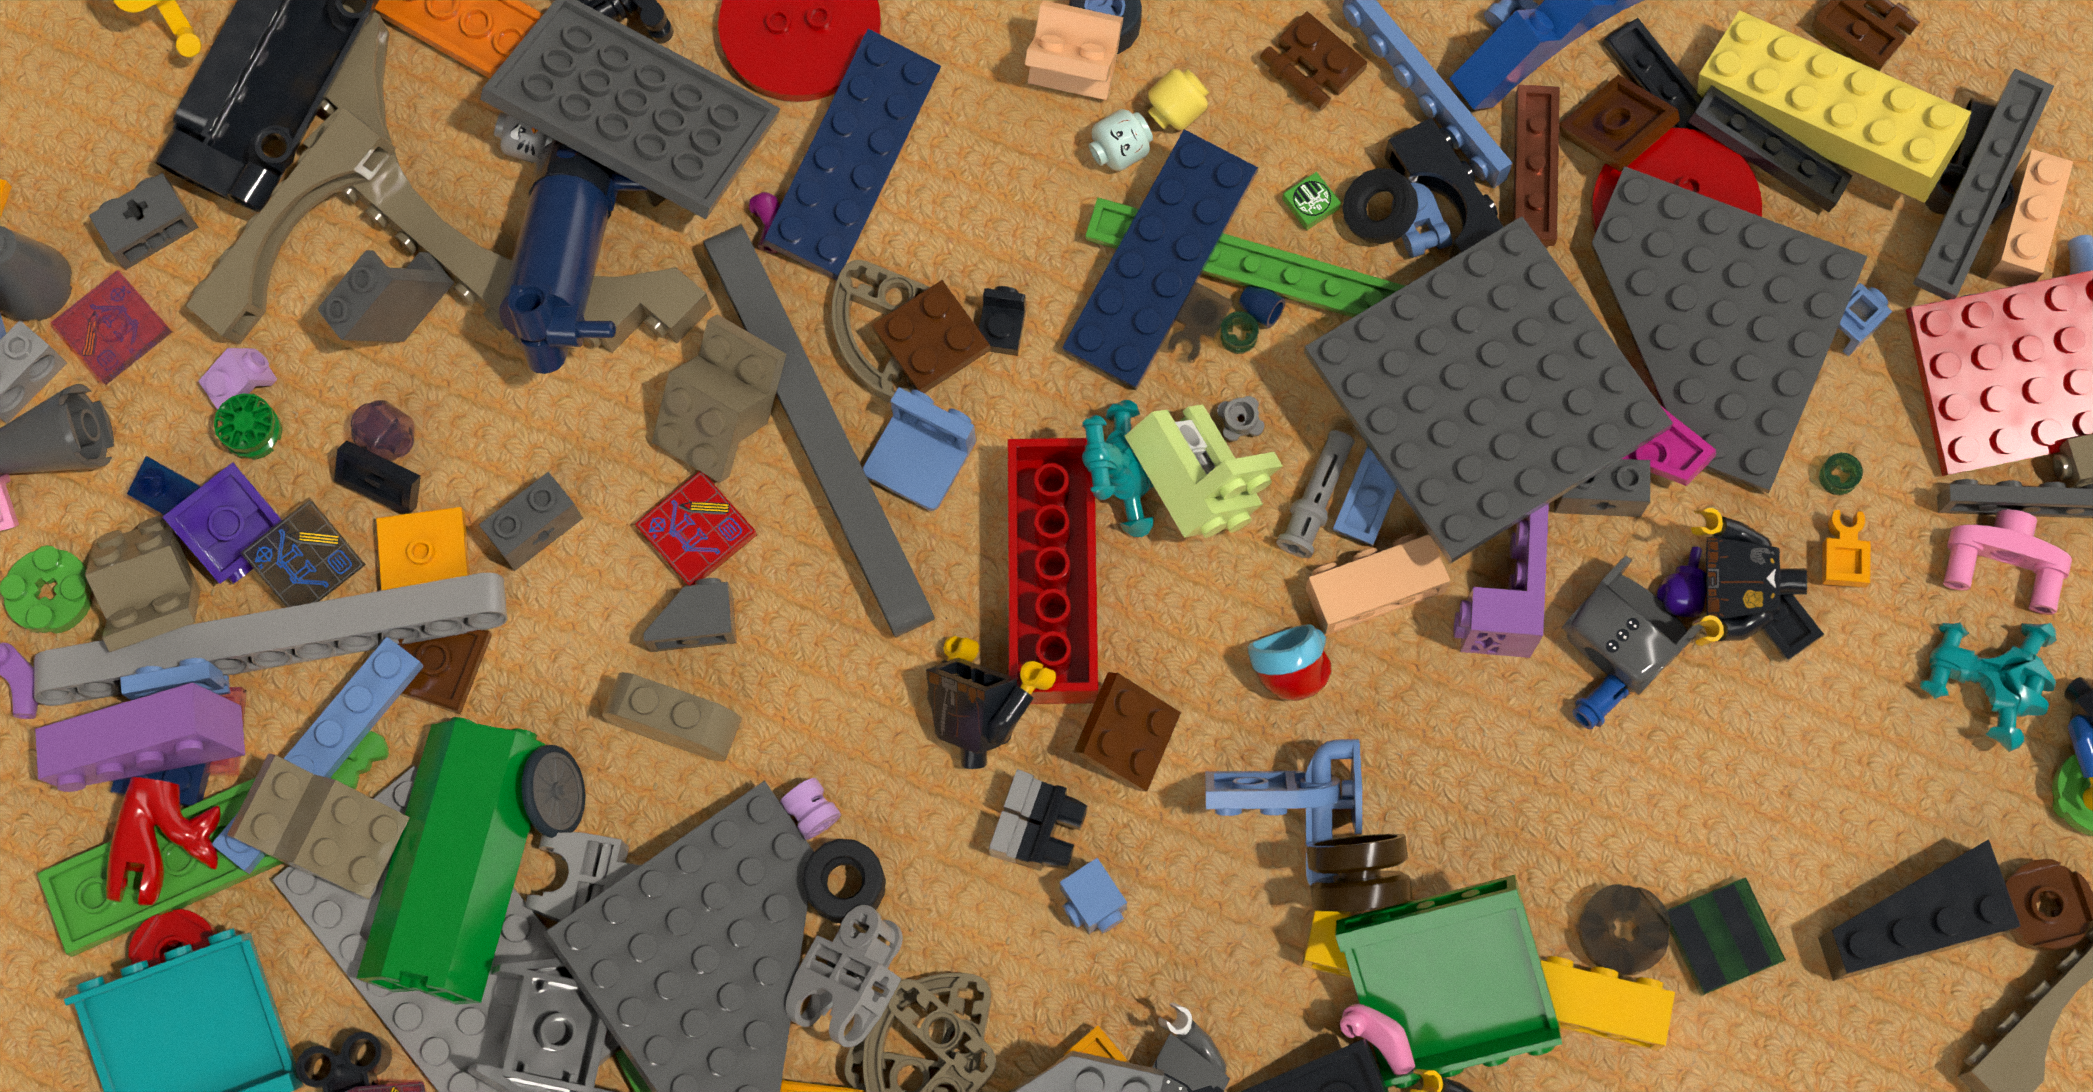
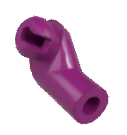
(766, 207)

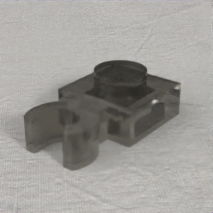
(1201, 316)

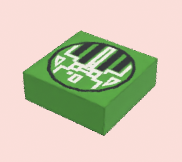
(1311, 201)

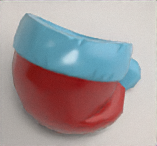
(1292, 662)

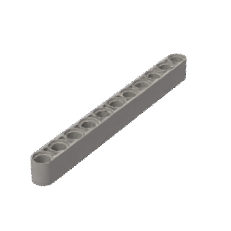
(280, 636)

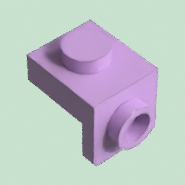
(236, 373)

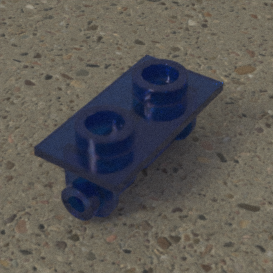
(160, 486)

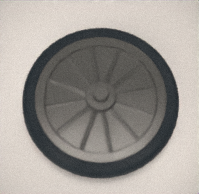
(553, 790)

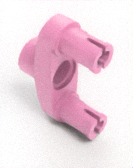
(2014, 544)

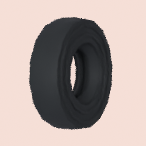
(1400, 218)

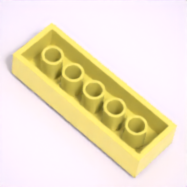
(1837, 105)

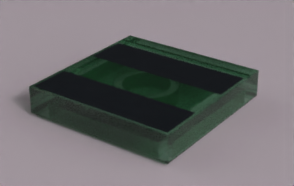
(1724, 936)

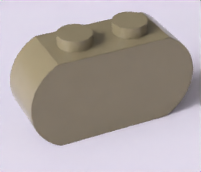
(672, 716)

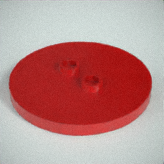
(794, 45)
(1691, 162)

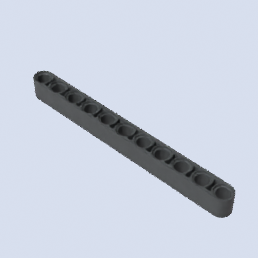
(821, 435)

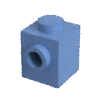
(1093, 898)

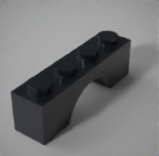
(1427, 158)

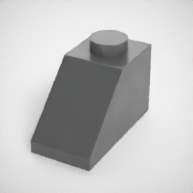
(695, 618)

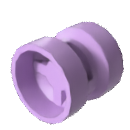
(810, 808)

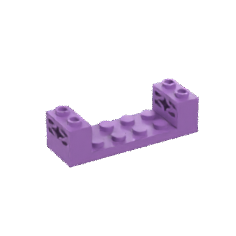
(1511, 618)

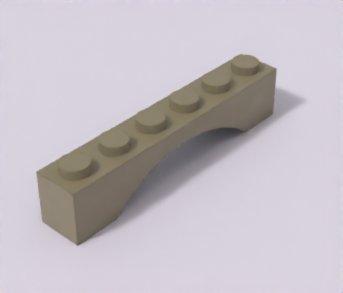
(237, 288)
(2018, 1053)

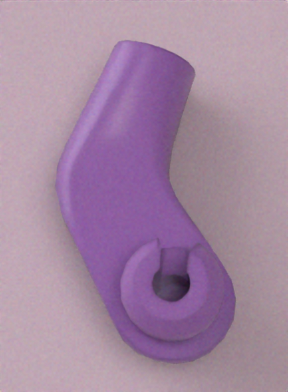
(20, 676)

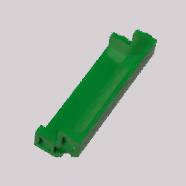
(452, 864)

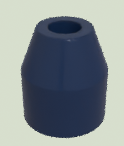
(1262, 305)

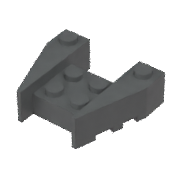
(551, 1033)

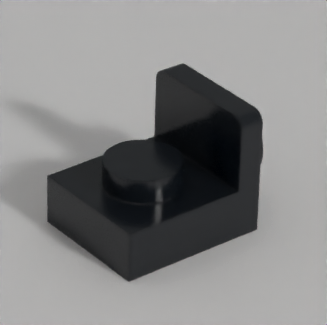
(1003, 319)

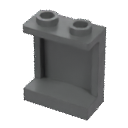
(384, 301)

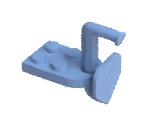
(1282, 790)

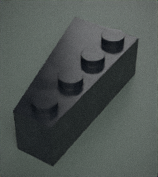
(1937, 913)

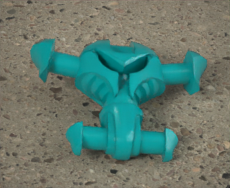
(1116, 467)
(2009, 680)

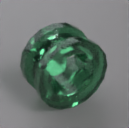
(1247, 323)
(1848, 464)

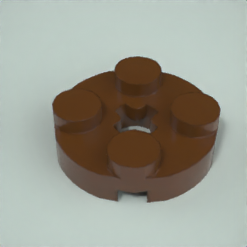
(2073, 902)

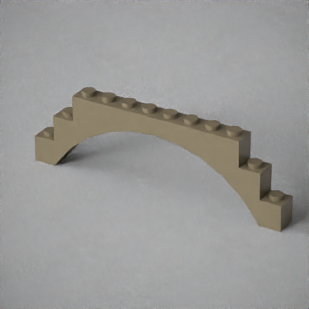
(661, 298)

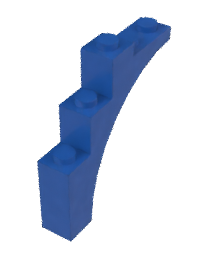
(1525, 44)

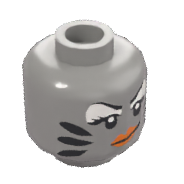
(519, 138)

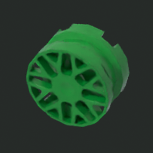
(248, 426)

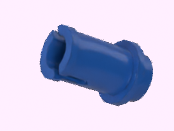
(1593, 708)

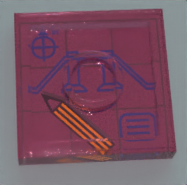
(111, 327)

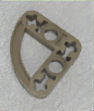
(843, 295)
(938, 985)
(953, 1070)

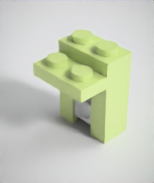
(1198, 472)

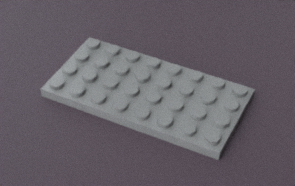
(433, 1031)

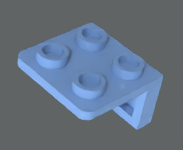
(920, 449)

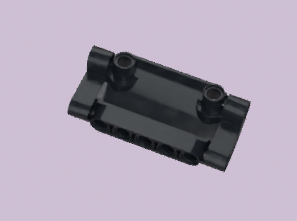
(259, 87)

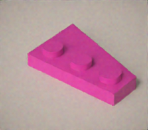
(1676, 453)

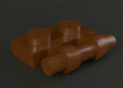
(1862, 32)
(1321, 53)

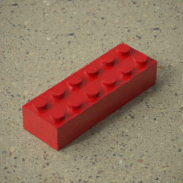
(1053, 567)

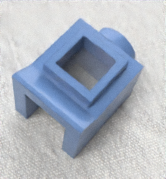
(1863, 316)

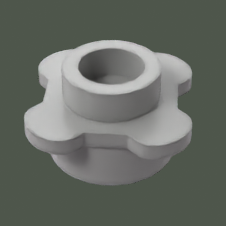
(1248, 409)

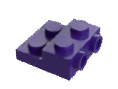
(222, 521)

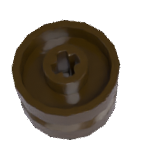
(1359, 880)

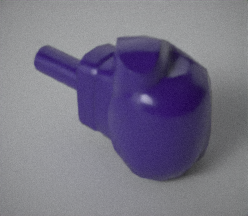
(1685, 589)

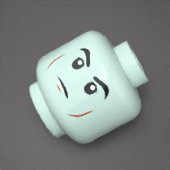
(1120, 139)

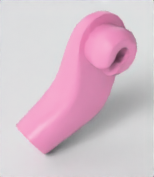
(1382, 1032)

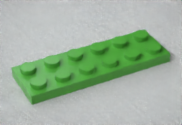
(78, 885)

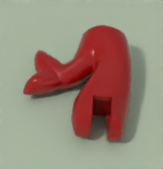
(135, 841)

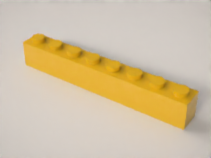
(1583, 1000)

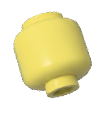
(1178, 99)

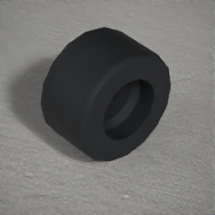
(829, 857)

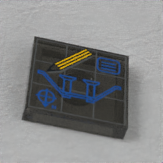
(302, 556)

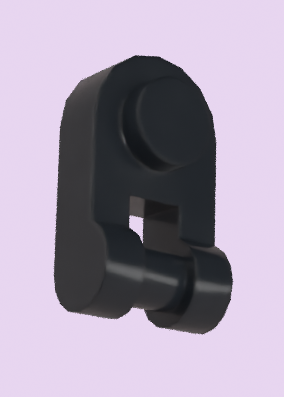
(653, 18)

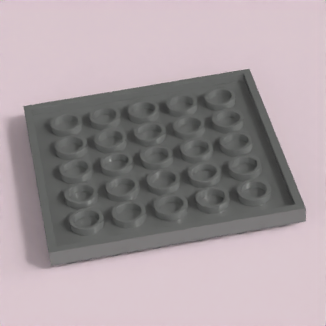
(1487, 389)

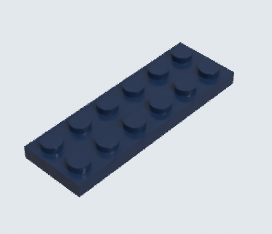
(851, 155)
(1160, 259)

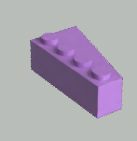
(140, 738)

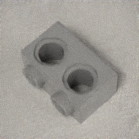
(25, 368)

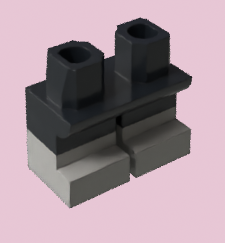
(1030, 821)

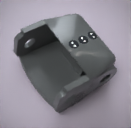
(1627, 630)

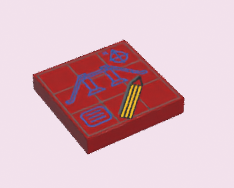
(696, 529)

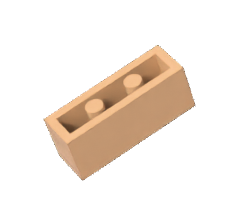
(2030, 219)
(1377, 583)

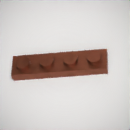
(1537, 159)

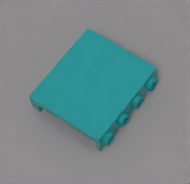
(189, 1023)

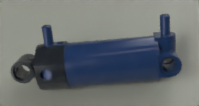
(559, 255)

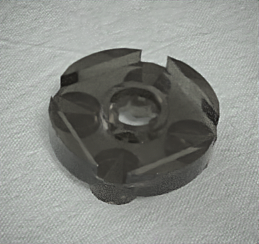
(1627, 903)

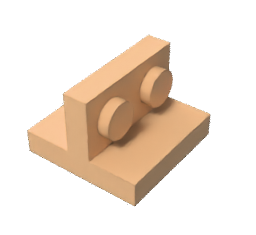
(1074, 50)

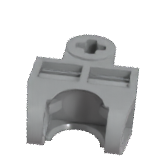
(593, 867)
(848, 996)

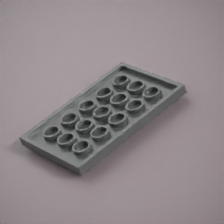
(631, 105)

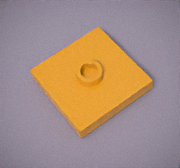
(422, 547)

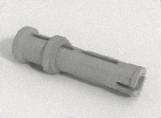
(1310, 515)

